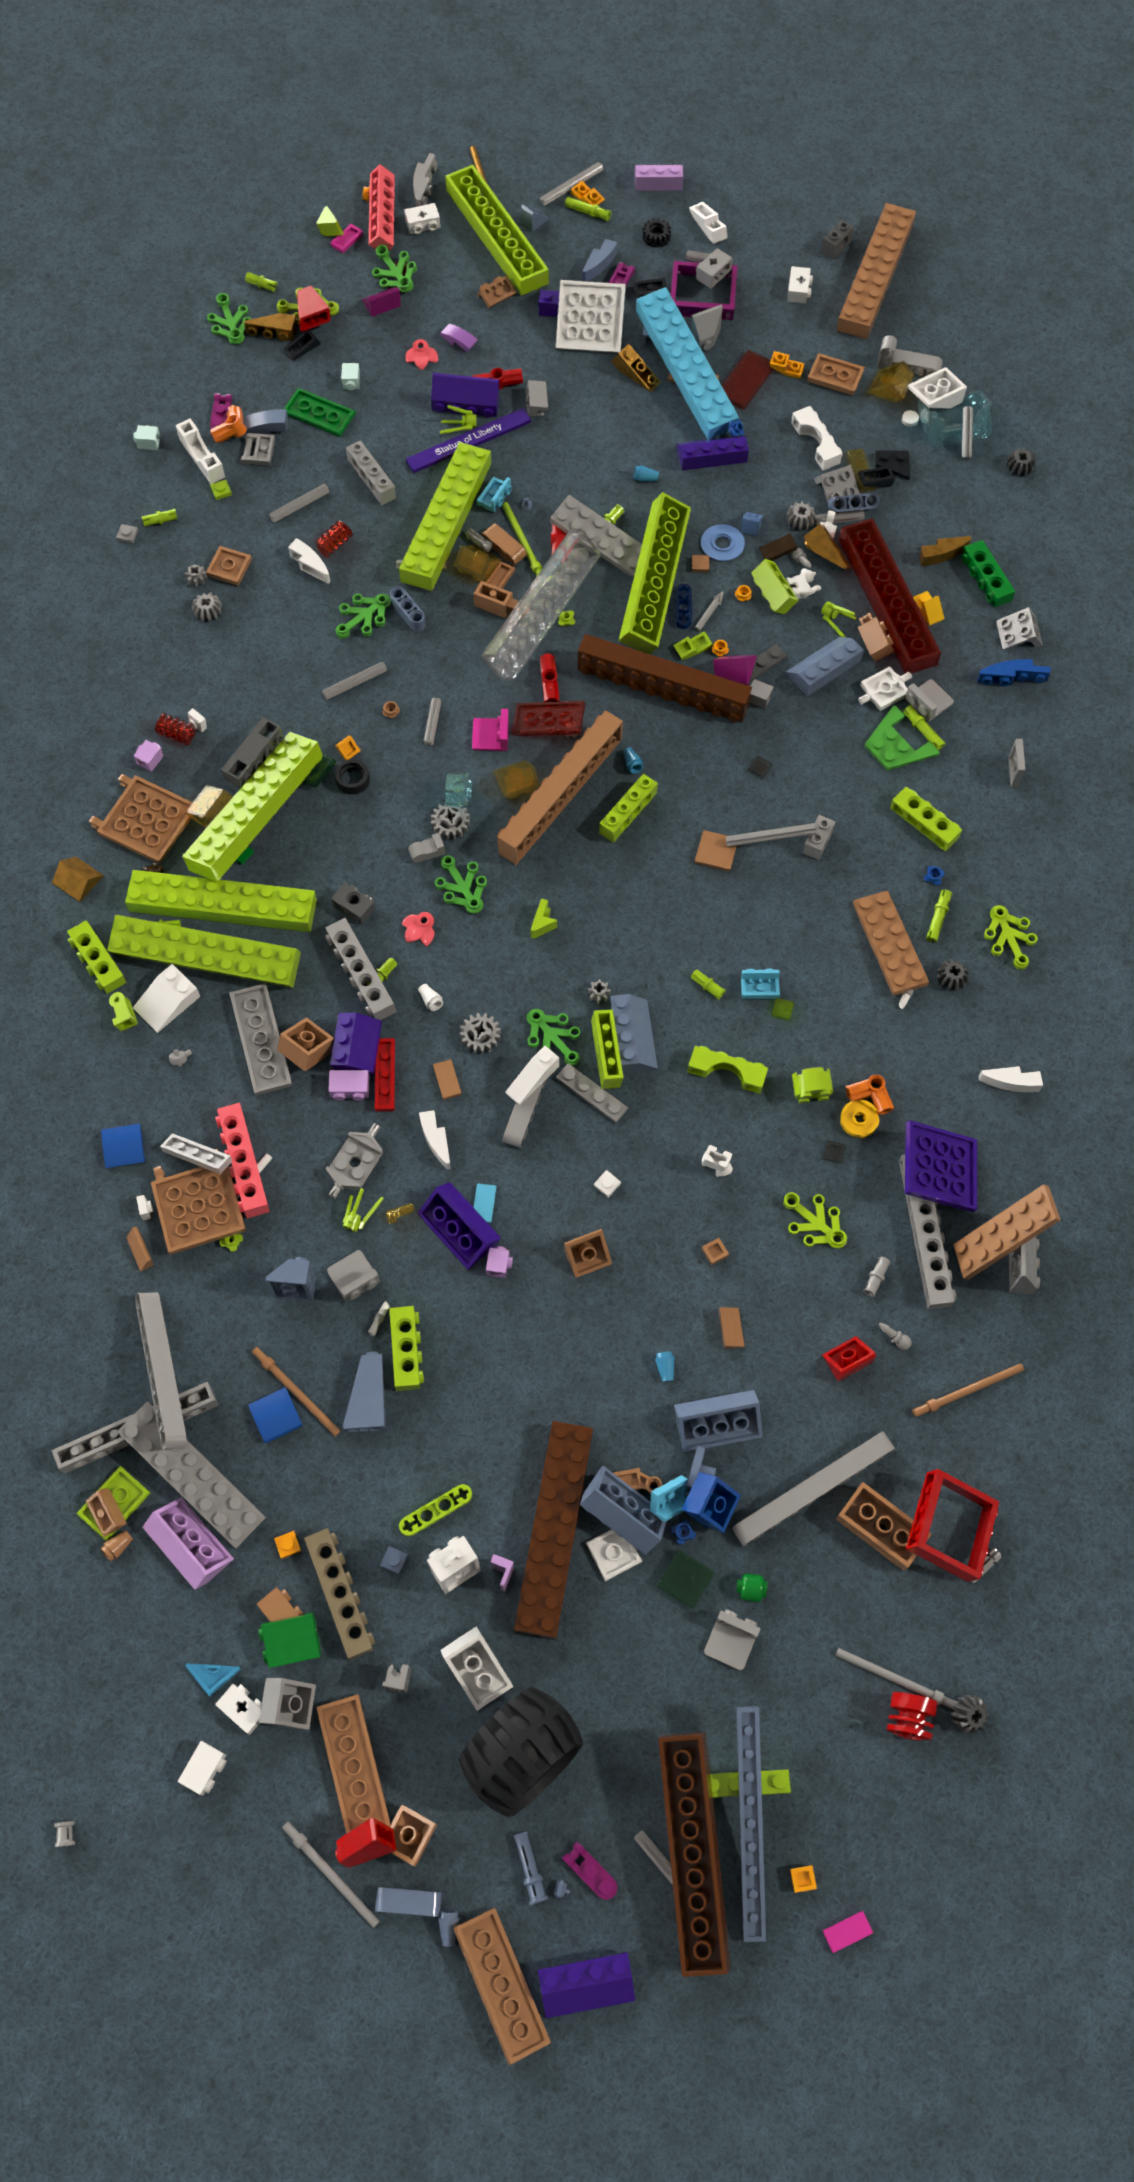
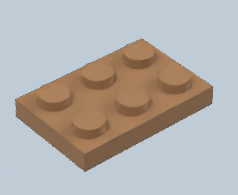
(835, 374)

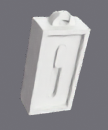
(453, 1564)

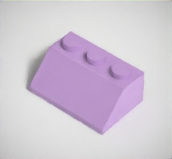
(658, 177)

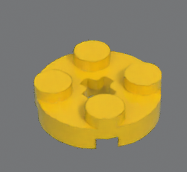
(858, 1108)

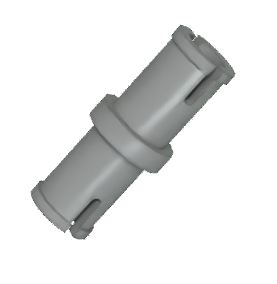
(876, 1276)

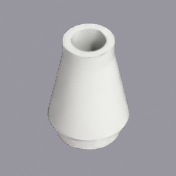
(431, 999)

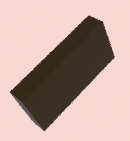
(778, 547)

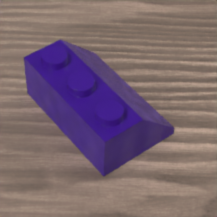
(355, 1042)

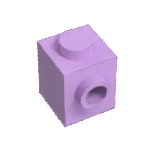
(148, 755)
(498, 1262)

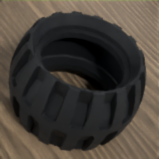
(520, 1751)

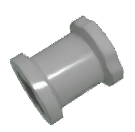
(64, 1834)

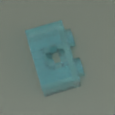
(458, 789)

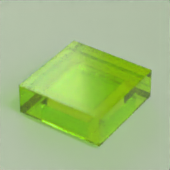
(782, 1009)

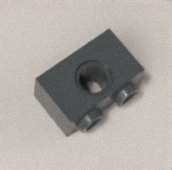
(837, 239)
(346, 895)

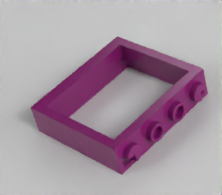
(687, 308)

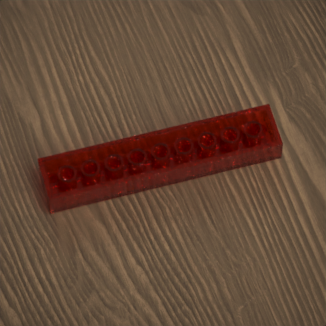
(889, 596)

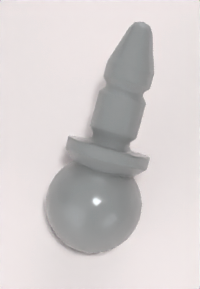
(800, 557)
(902, 1341)

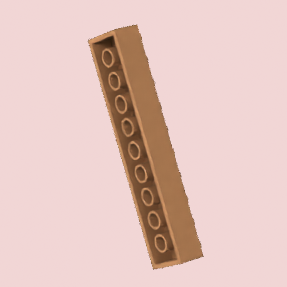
(876, 271)
(559, 787)

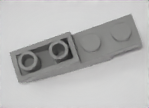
(422, 180)

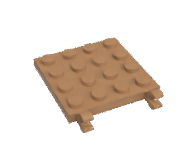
(145, 819)
(196, 1207)

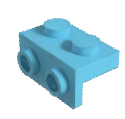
(494, 494)
(760, 984)
(669, 1498)

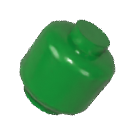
(751, 1587)

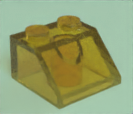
(892, 382)
(476, 562)
(516, 779)
(208, 805)

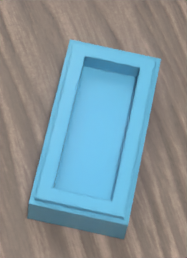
(485, 1201)

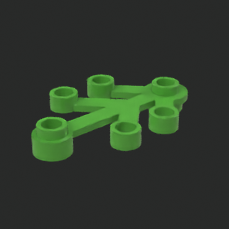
(404, 283)
(235, 335)
(363, 613)
(462, 887)
(552, 1034)

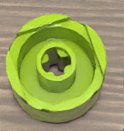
(812, 1084)

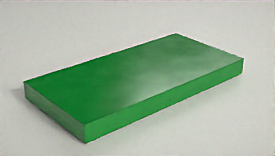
(319, 412)

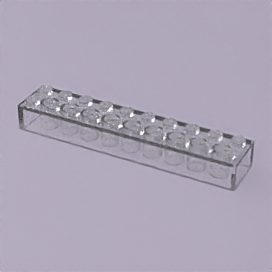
(541, 605)

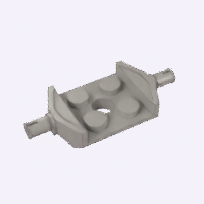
(359, 1146)

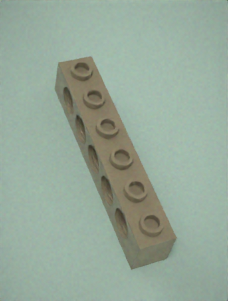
(316, 1544)

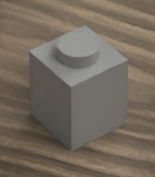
(760, 693)

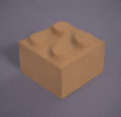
(305, 1044)

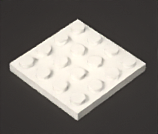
(590, 316)

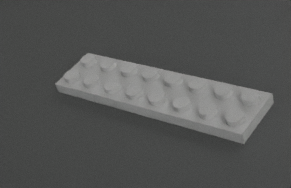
(194, 1478)

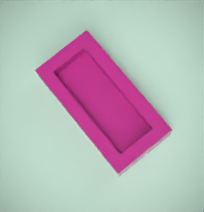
(350, 236)
(847, 1931)

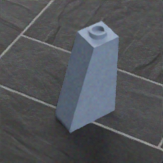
(367, 1398)

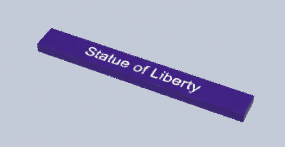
(474, 437)

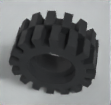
(656, 225)

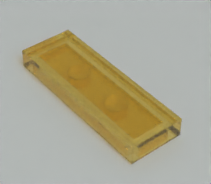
(858, 463)

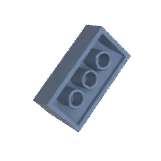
(825, 664)
(634, 1033)
(719, 1420)
(623, 1510)

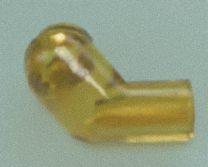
(395, 1213)

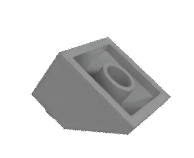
(706, 326)

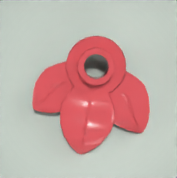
(421, 356)
(417, 930)

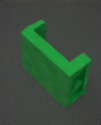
(290, 1640)

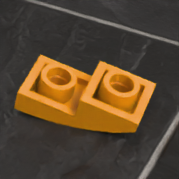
(585, 194)
(787, 367)

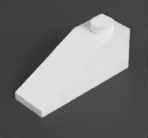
(533, 1075)

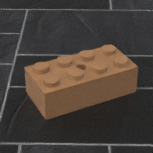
(869, 1510)

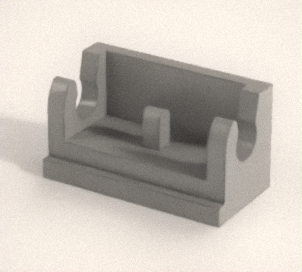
(536, 398)
(397, 1681)

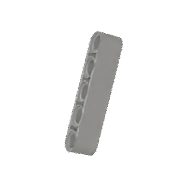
(520, 1118)

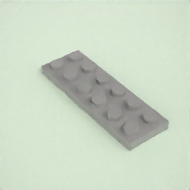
(610, 541)
(260, 1039)

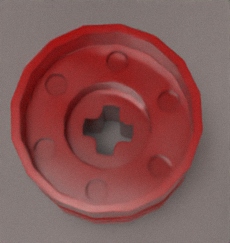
(911, 1716)

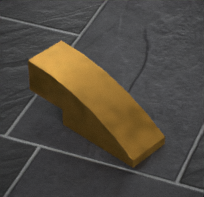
(943, 550)

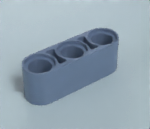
(861, 502)
(407, 609)
(408, 1902)

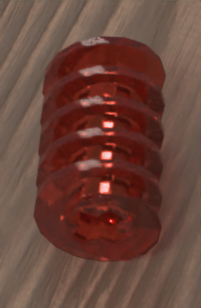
(332, 536)
(175, 730)

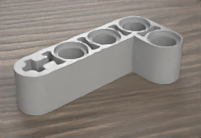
(917, 362)

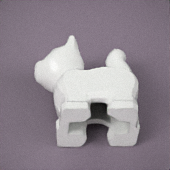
(800, 585)
(717, 1161)

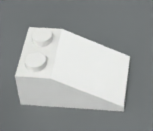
(939, 389)
(166, 998)
(476, 1668)

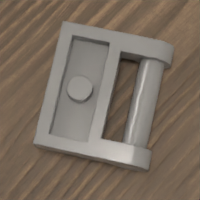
(263, 449)

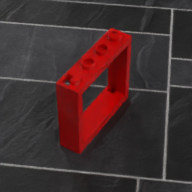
(923, 1520)

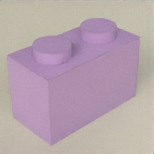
(349, 1084)

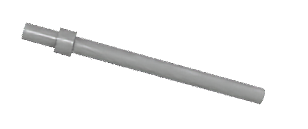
(935, 1695)
(300, 1841)

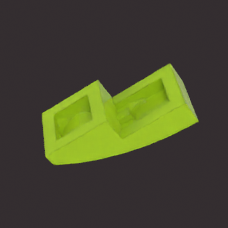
(689, 647)

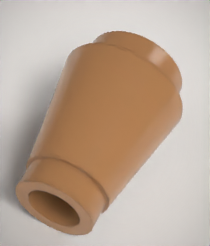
(114, 1547)

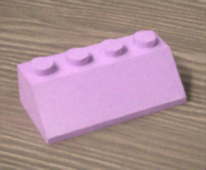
(187, 1542)

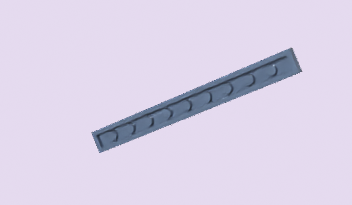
(751, 1824)

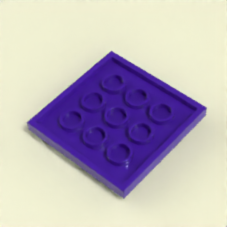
(941, 1166)

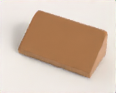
(139, 1249)
(731, 1328)
(105, 1511)

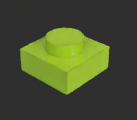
(221, 489)

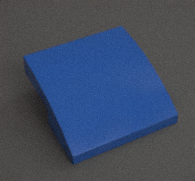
(123, 1145)
(275, 1415)

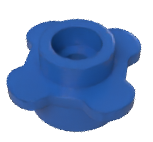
(736, 428)
(934, 871)
(681, 1538)

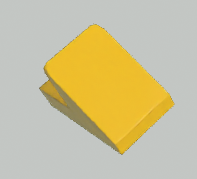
(929, 607)

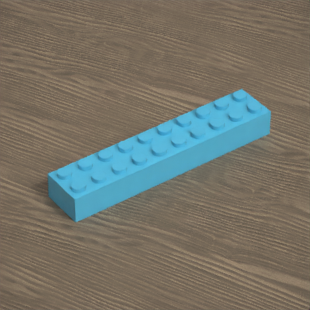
(686, 362)

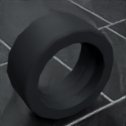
(356, 788)

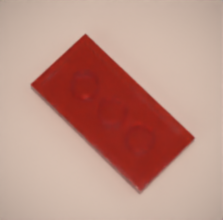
(747, 379)
(548, 718)

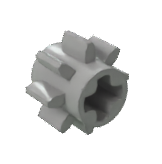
(195, 575)
(599, 996)

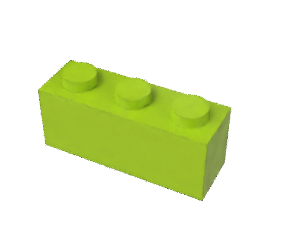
(774, 587)

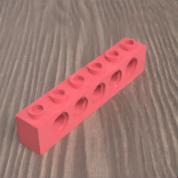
(381, 208)
(257, 1203)

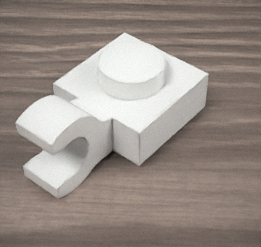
(829, 521)

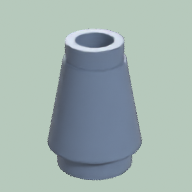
(447, 1921)

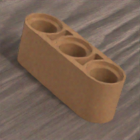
(504, 544)

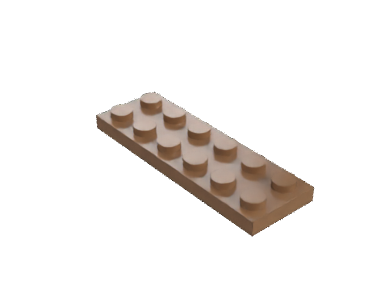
(890, 943)
(1006, 1232)
(352, 1762)
(502, 1986)

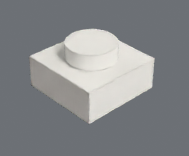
(197, 720)
(607, 1183)
(145, 1207)

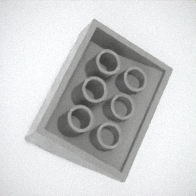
(1024, 1267)

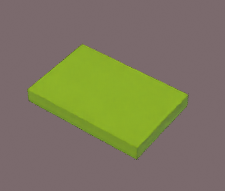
(127, 1494)

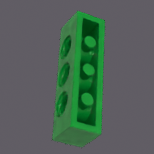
(988, 574)

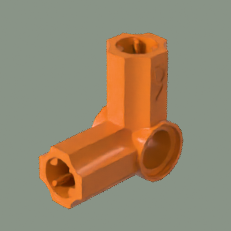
(232, 427)
(878, 1096)

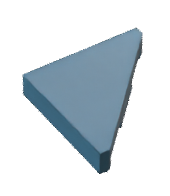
(212, 1676)

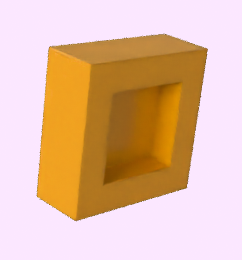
(347, 748)
(287, 1544)
(803, 1879)

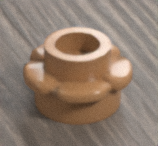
(390, 705)

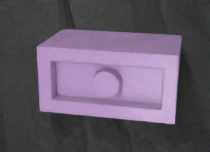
(504, 1566)

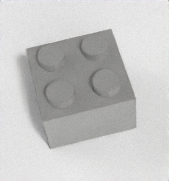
(287, 1703)

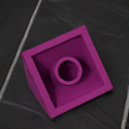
(383, 301)
(735, 668)

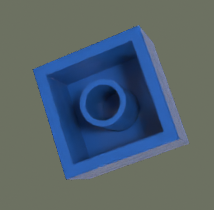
(711, 1502)

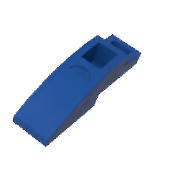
(1005, 673)

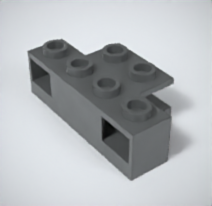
(252, 752)

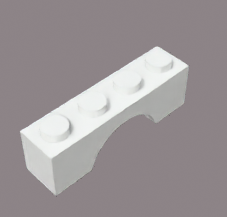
(807, 423)
(192, 441)

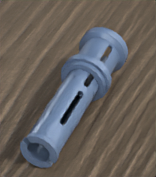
(532, 1880)

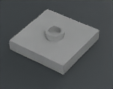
(1016, 763)

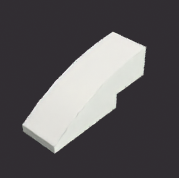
(709, 222)
(309, 560)
(1012, 1079)
(435, 1137)

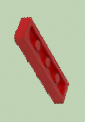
(385, 1076)

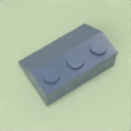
(293, 1280)

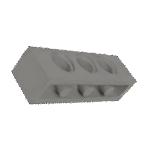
(371, 472)

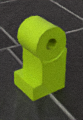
(124, 1011)

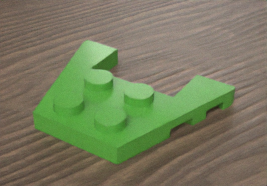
(892, 748)

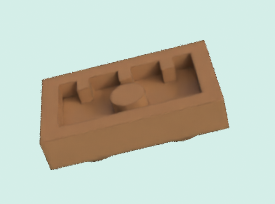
(496, 291)

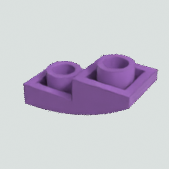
(460, 336)

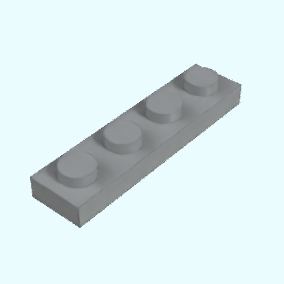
(592, 1093)
(196, 1153)

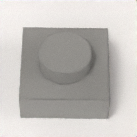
(127, 534)

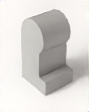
(427, 848)

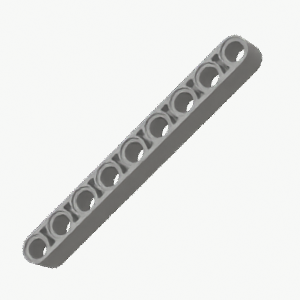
(160, 1371)
(812, 1488)

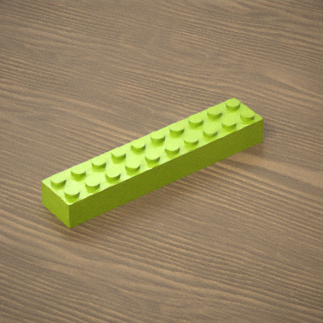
(497, 230)
(445, 516)
(655, 574)
(252, 807)
(221, 901)
(204, 951)

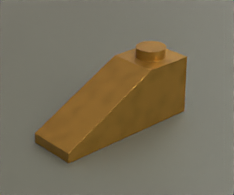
(822, 543)

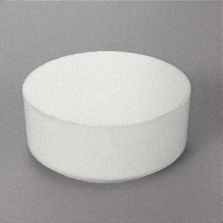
(910, 418)

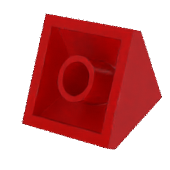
(849, 1358)

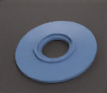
(731, 533)

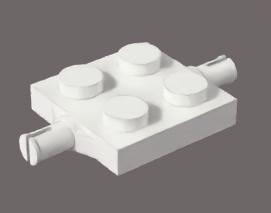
(884, 688)

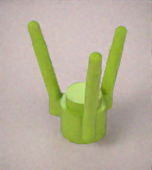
(468, 421)
(830, 611)
(352, 1219)

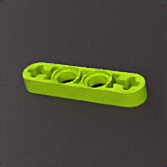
(433, 1506)

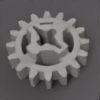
(441, 822)
(474, 1027)

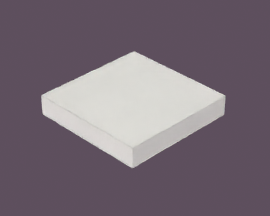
(613, 1554)

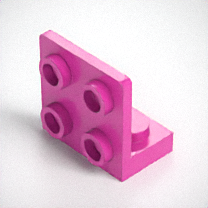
(491, 733)

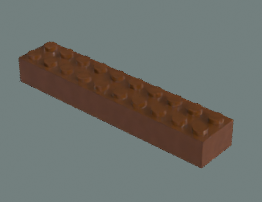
(663, 678)
(553, 1531)
(694, 1854)

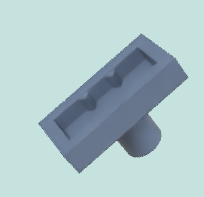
(698, 1467)

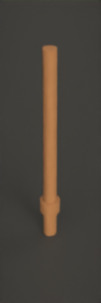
(269, 1364)
(933, 1405)

